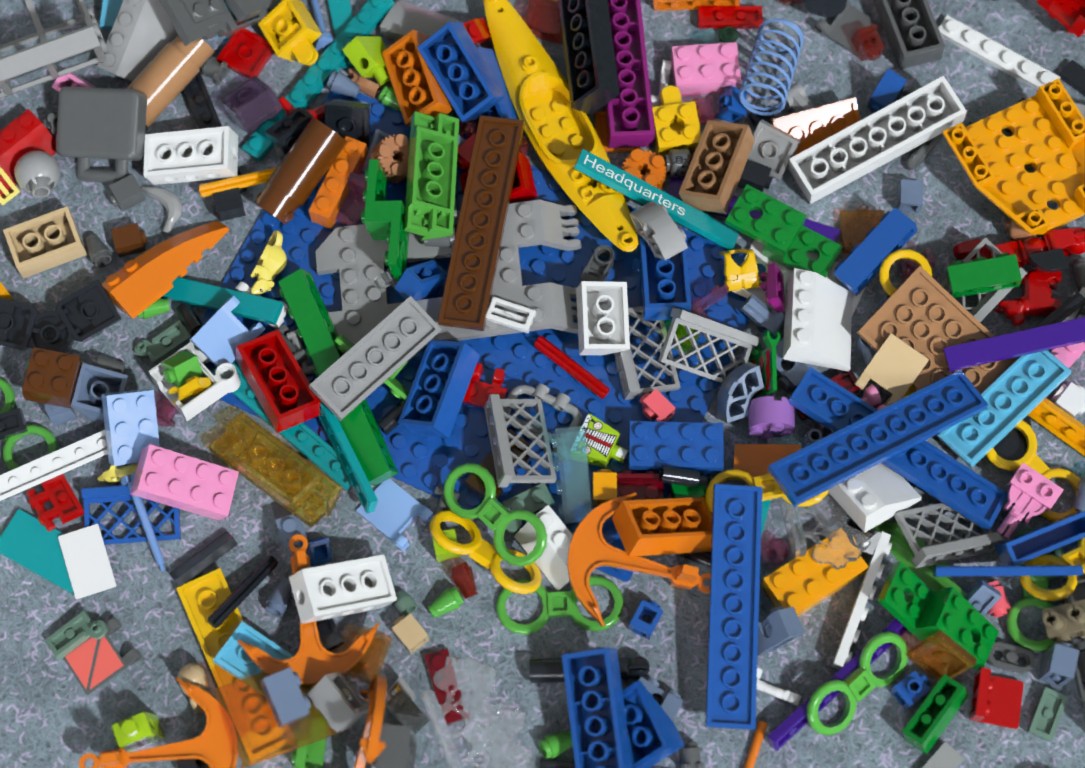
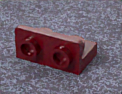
(645, 485)

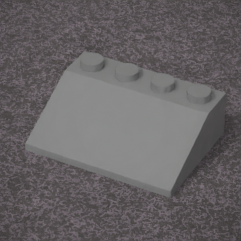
(137, 37)

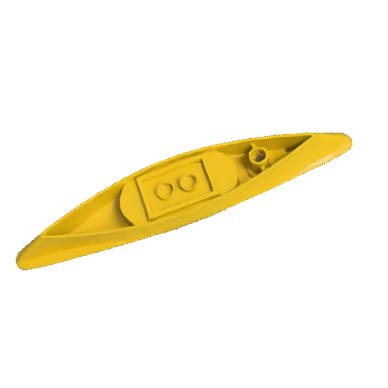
(552, 126)

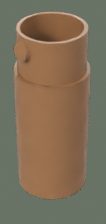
(170, 74)

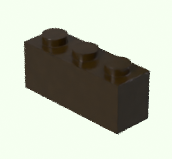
(475, 483)

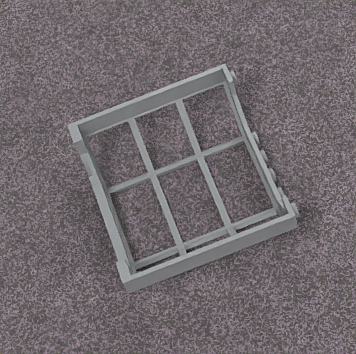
(52, 50)

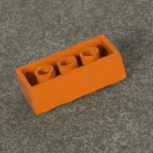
(413, 80)
(664, 526)

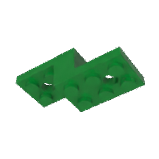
(385, 219)
(782, 232)
(937, 610)

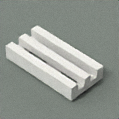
(508, 323)

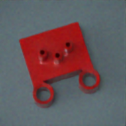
(1068, 12)

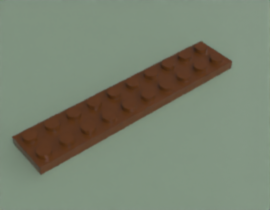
(481, 223)

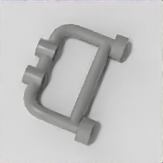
(541, 392)

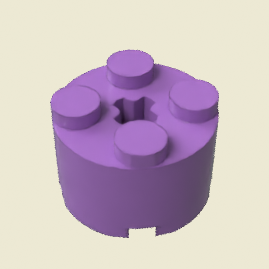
(770, 417)

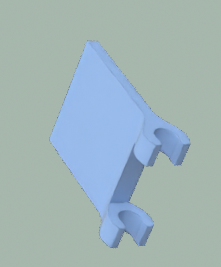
(223, 333)
(395, 512)

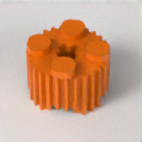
(648, 164)

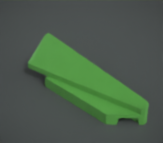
(904, 553)

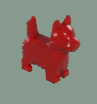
(1035, 298)

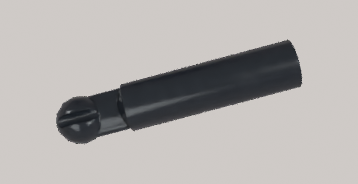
(552, 671)

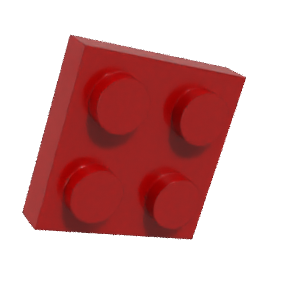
(246, 53)

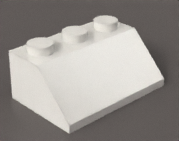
(602, 317)
(554, 558)

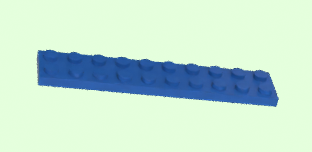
(876, 438)
(920, 464)
(734, 607)

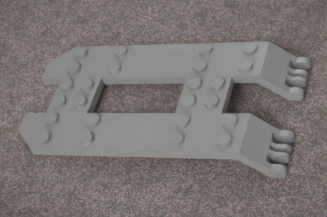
(527, 223)

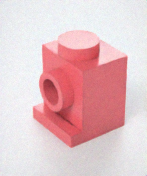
(656, 407)

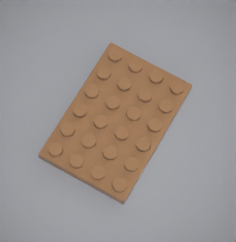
(929, 321)

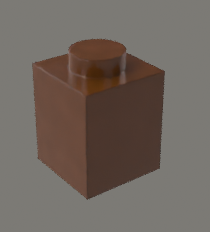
(129, 239)

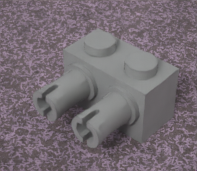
(338, 701)

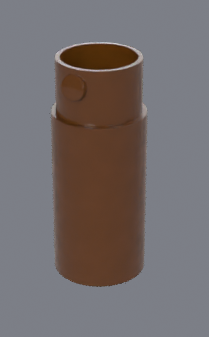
(300, 170)

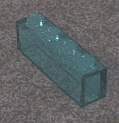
(574, 473)

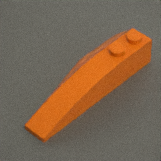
(152, 272)

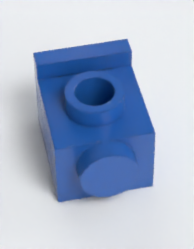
(730, 106)
(649, 609)
(903, 692)

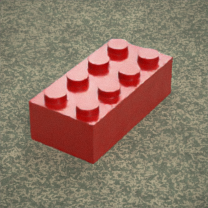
(277, 381)

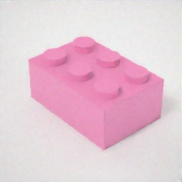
(705, 68)

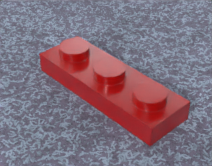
(730, 16)

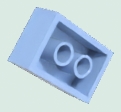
(129, 424)

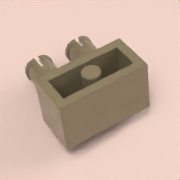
(1065, 621)

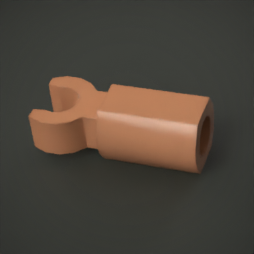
(367, 86)

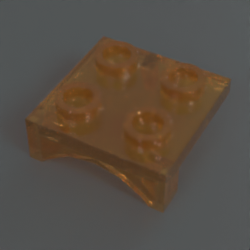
(856, 224)

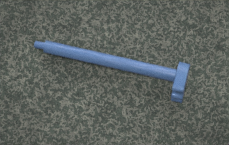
(326, 38)
(128, 480)

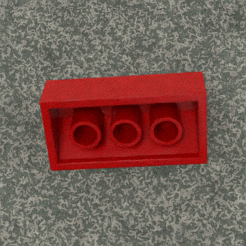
(19, 137)

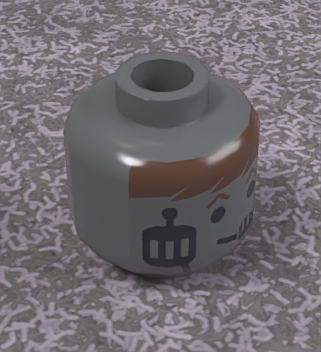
(677, 162)

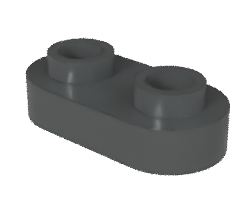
(1009, 658)

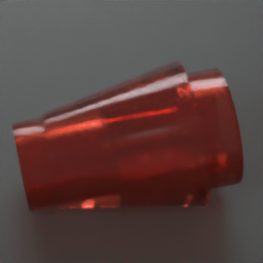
(464, 579)

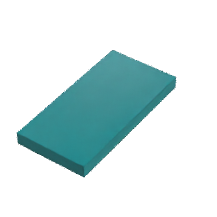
(35, 549)

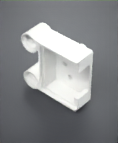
(200, 402)

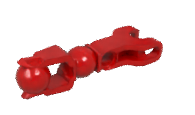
(1070, 240)

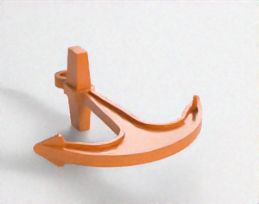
(590, 550)
(312, 659)
(370, 745)
(212, 746)

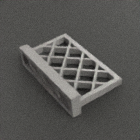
(992, 298)
(709, 328)
(628, 369)
(500, 439)
(954, 547)

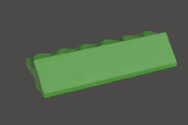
(431, 175)

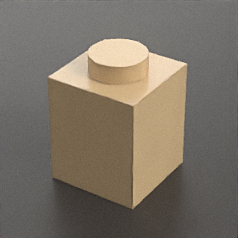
(410, 633)

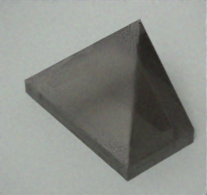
(406, 711)

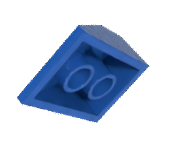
(649, 728)

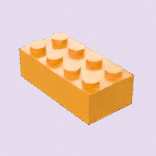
(807, 582)

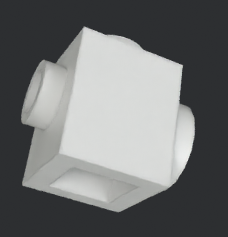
(1070, 399)

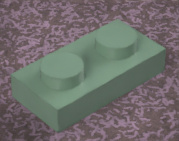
(1047, 714)

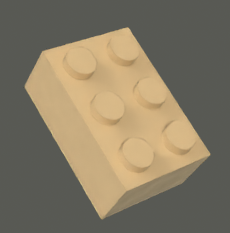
(45, 242)

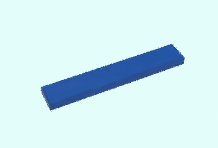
(1006, 571)

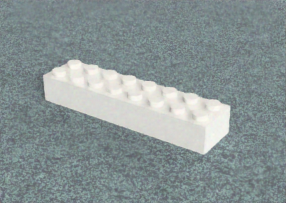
(876, 139)

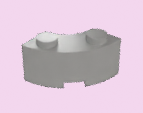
(659, 230)

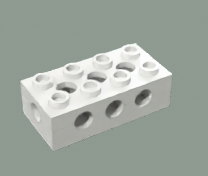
(191, 155)
(342, 588)

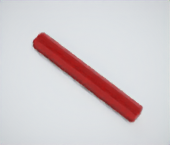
(571, 367)

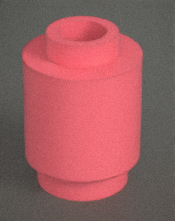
(1002, 605)

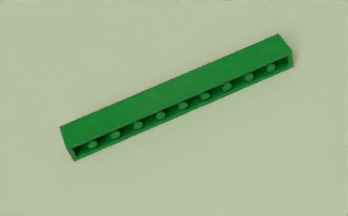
(319, 335)

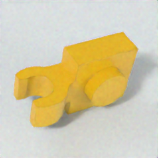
(193, 387)

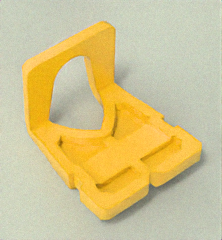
(740, 276)

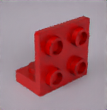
(996, 700)

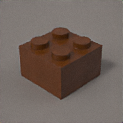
(51, 377)

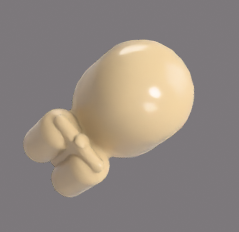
(195, 675)

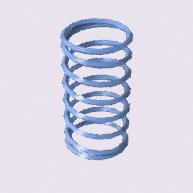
(792, 66)

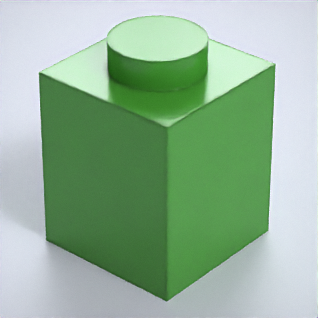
(181, 367)

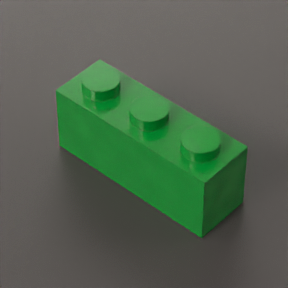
(983, 275)
(935, 714)

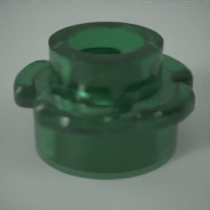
(734, 34)

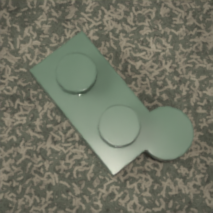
(164, 344)
(532, 500)
(75, 633)

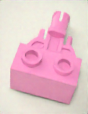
(1030, 494)

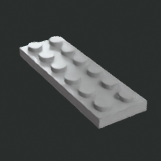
(375, 358)

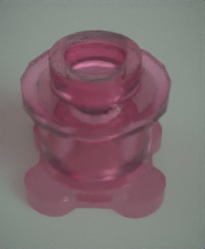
(704, 109)
(467, 128)
(166, 413)
(775, 551)

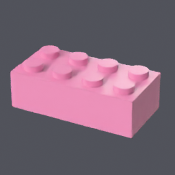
(184, 482)

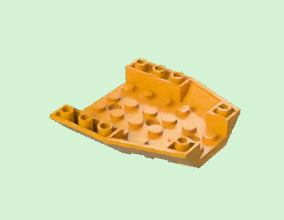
(1045, 135)

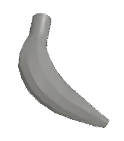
(169, 201)

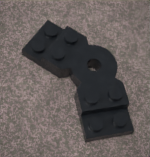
(75, 319)

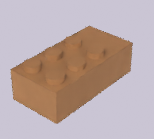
(717, 166)

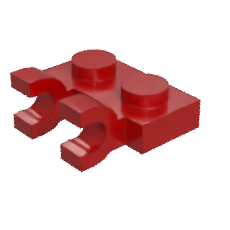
(479, 391)

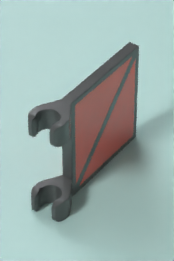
(99, 660)

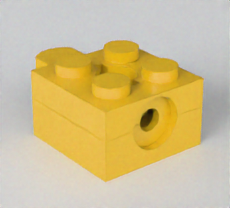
(292, 32)
(675, 123)

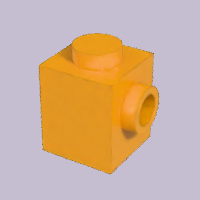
(604, 486)

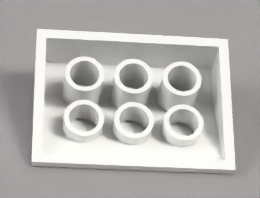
(817, 321)
(874, 496)

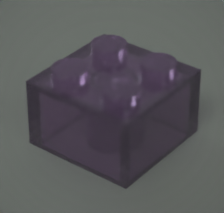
(251, 104)

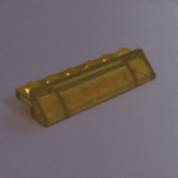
(277, 470)

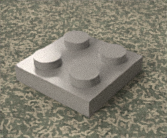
(773, 148)

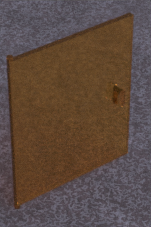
(255, 726)

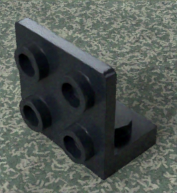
(289, 129)

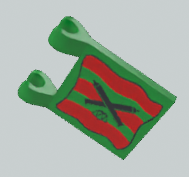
(767, 362)

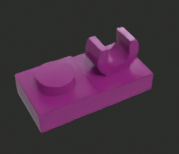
(774, 284)

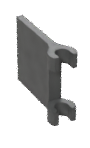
(845, 26)

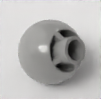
(37, 173)

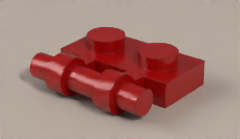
(62, 499)

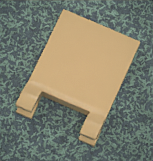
(893, 368)

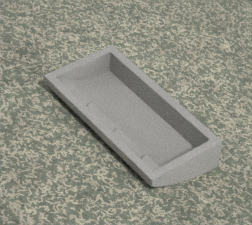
(406, 16)

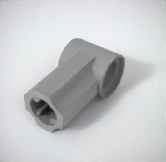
(797, 99)

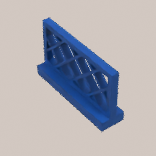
(122, 494)

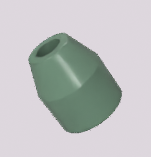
(404, 602)

